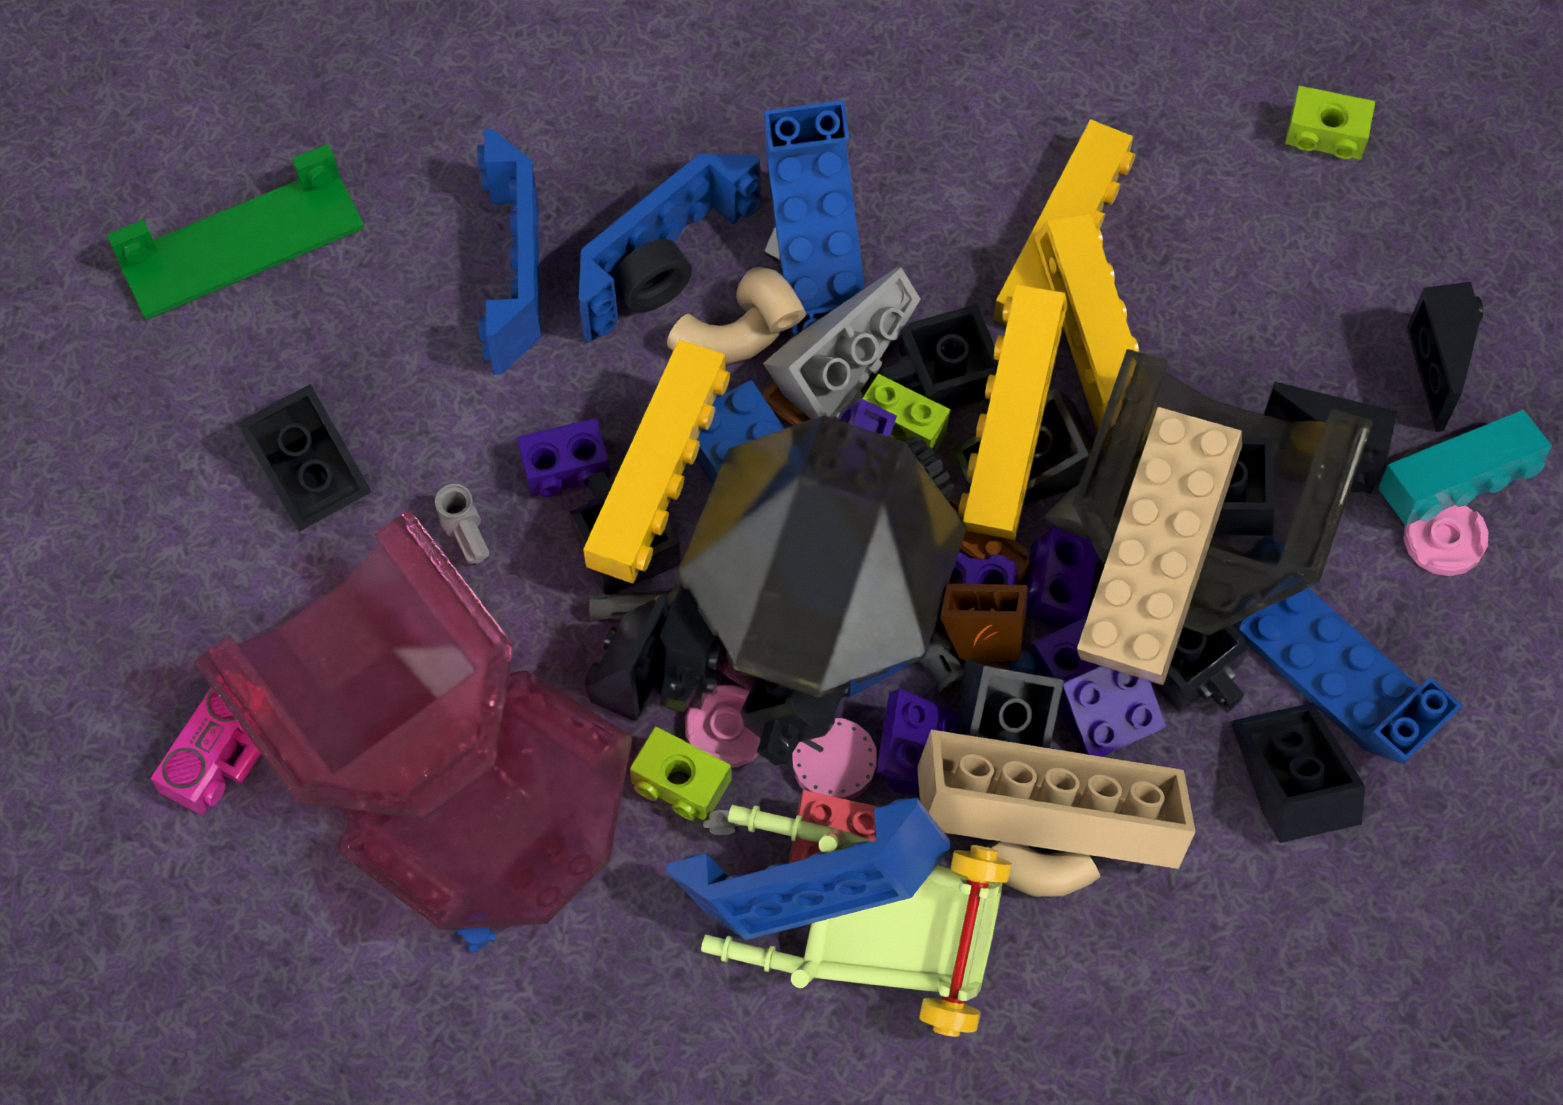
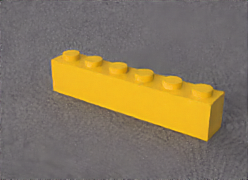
(1082, 189)
(1094, 313)
(1014, 411)
(656, 462)

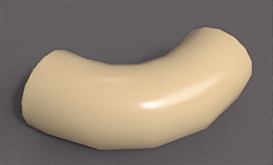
(772, 296)
(736, 340)
(1046, 873)

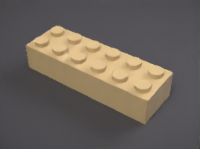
(1160, 545)
(1056, 799)

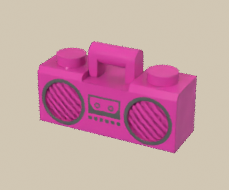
(202, 757)

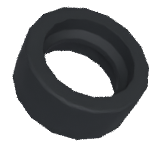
(652, 275)

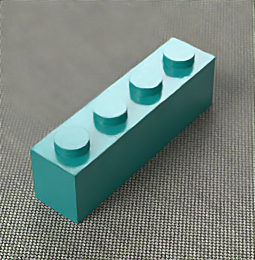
(1465, 468)

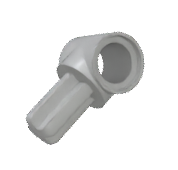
(462, 524)

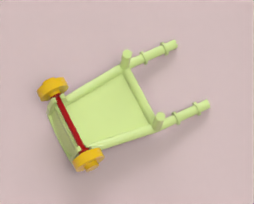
(918, 943)

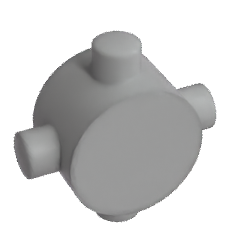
(719, 824)

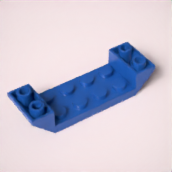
(717, 180)
(813, 206)
(512, 323)
(1348, 676)
(824, 884)

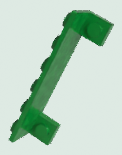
(239, 239)

